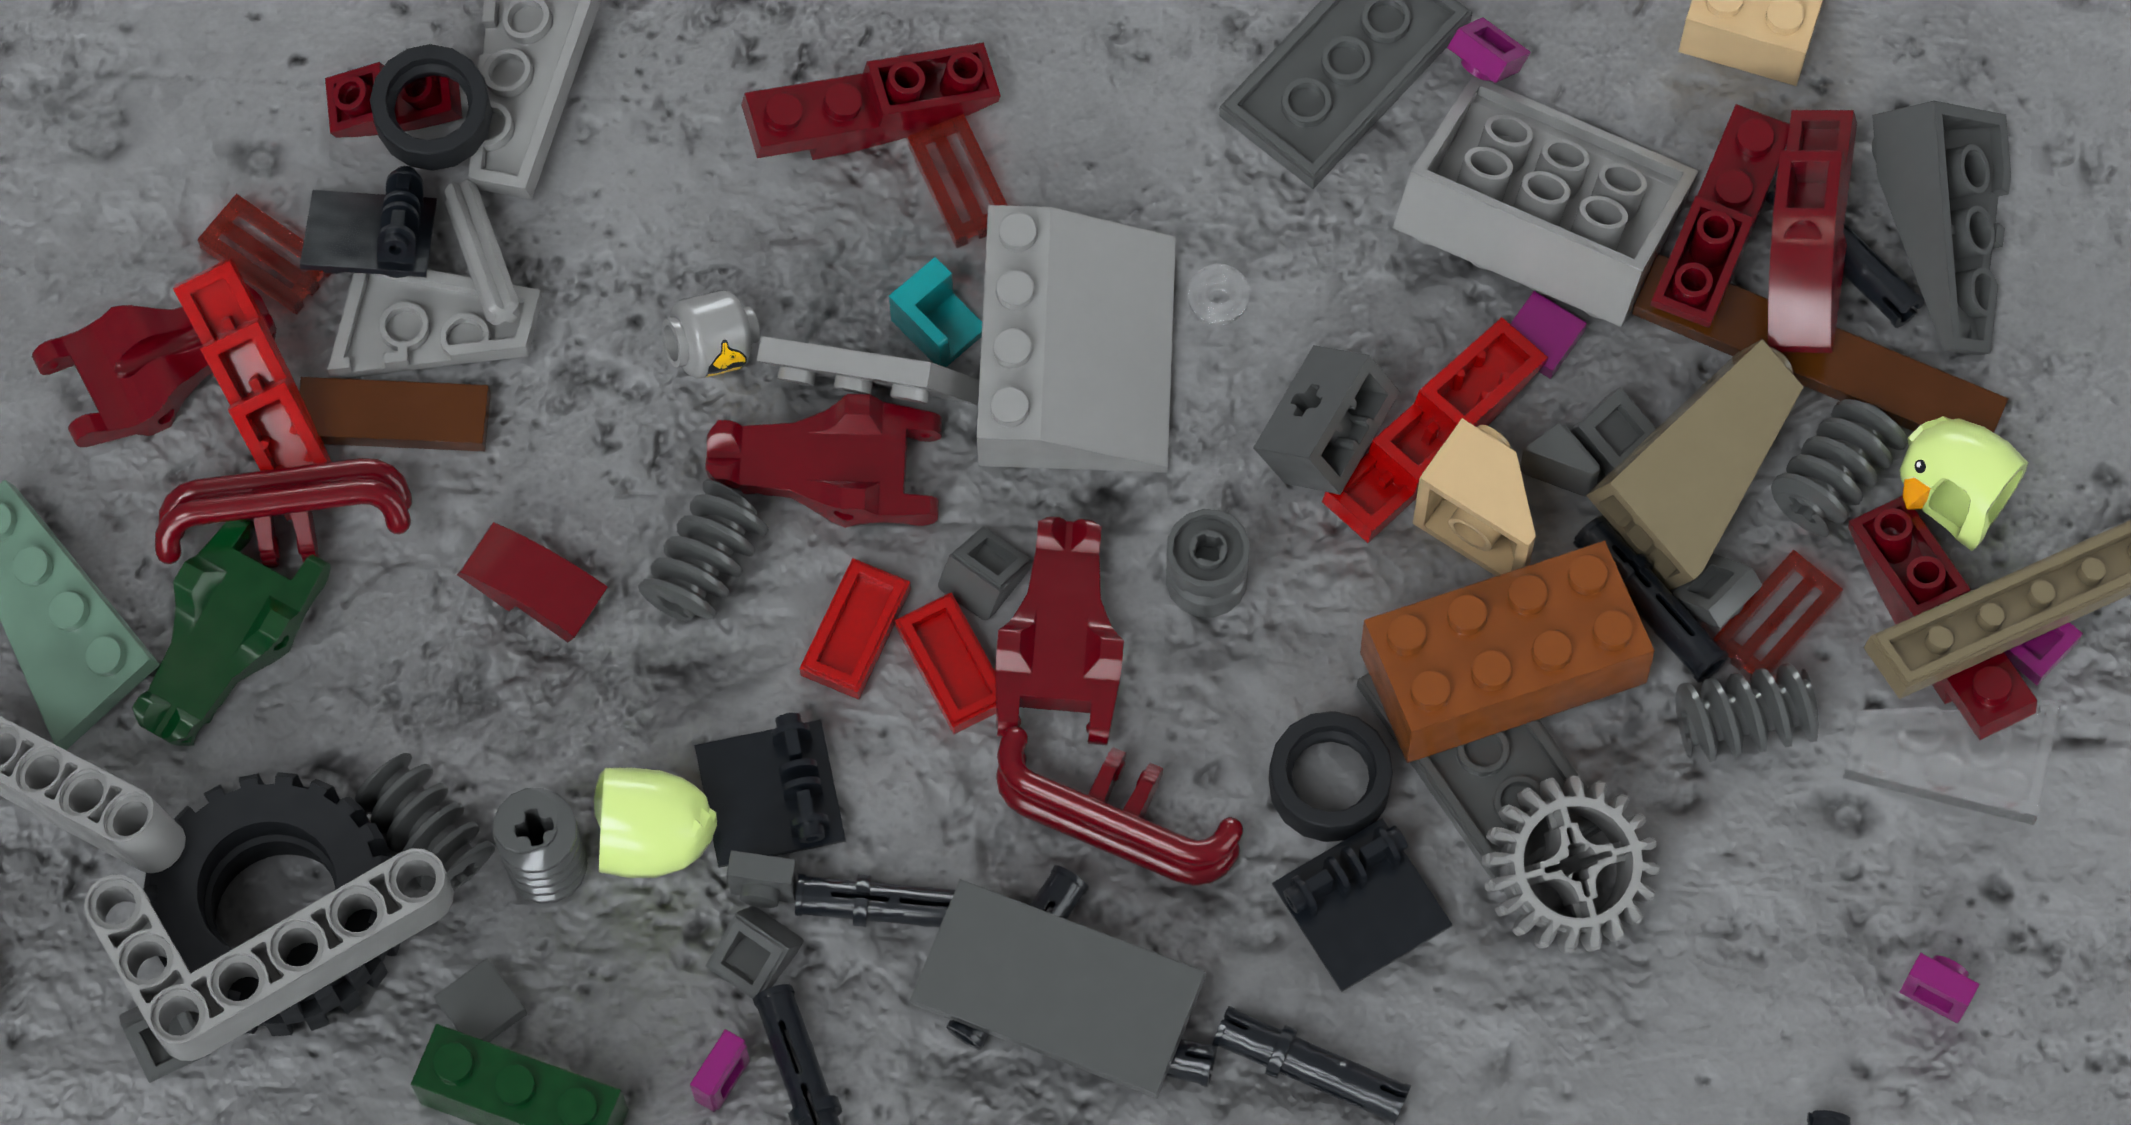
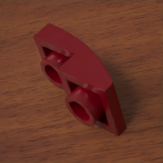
(418, 106)
(534, 579)

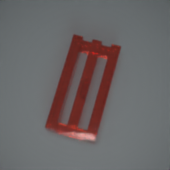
(938, 134)
(305, 283)
(1743, 656)

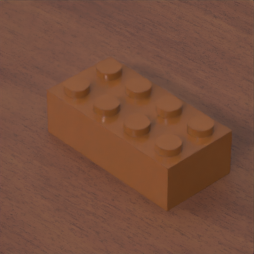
(1506, 651)

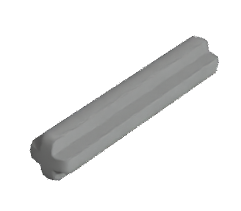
(482, 252)

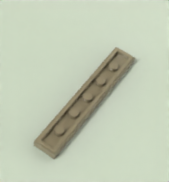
(2004, 612)

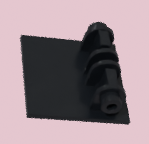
(371, 230)
(771, 790)
(1362, 904)

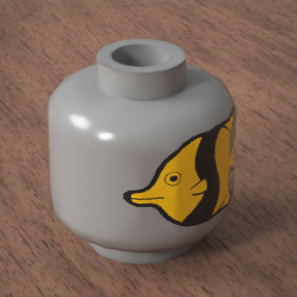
(710, 334)

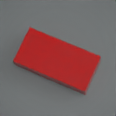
(855, 628)
(950, 661)

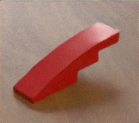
(250, 369)
(1470, 388)

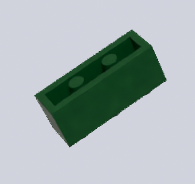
(508, 1088)

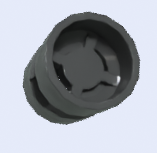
(1207, 578)

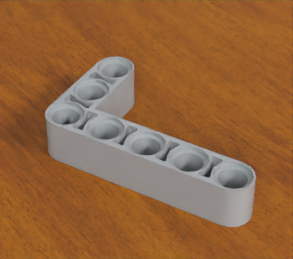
(86, 801)
(265, 954)

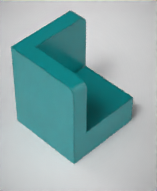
(934, 315)

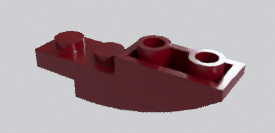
(871, 108)
(1722, 217)
(1808, 230)
(1917, 576)

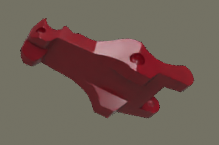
(135, 368)
(835, 462)
(1060, 640)

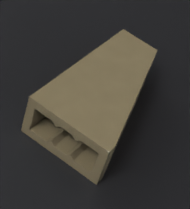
(1695, 468)

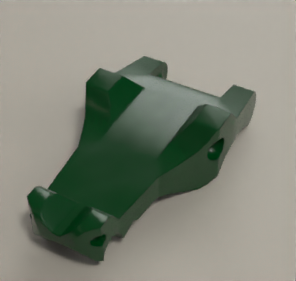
(226, 626)

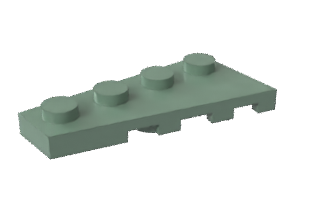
(62, 627)

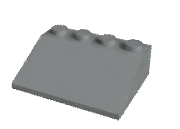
(1544, 200)
(1075, 343)

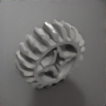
(1565, 836)

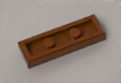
(398, 413)

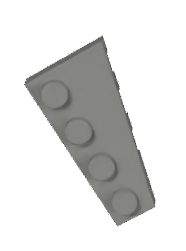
(528, 74)

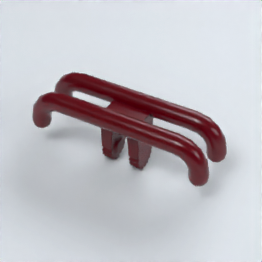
(281, 492)
(1111, 828)

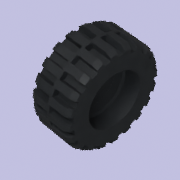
(256, 825)

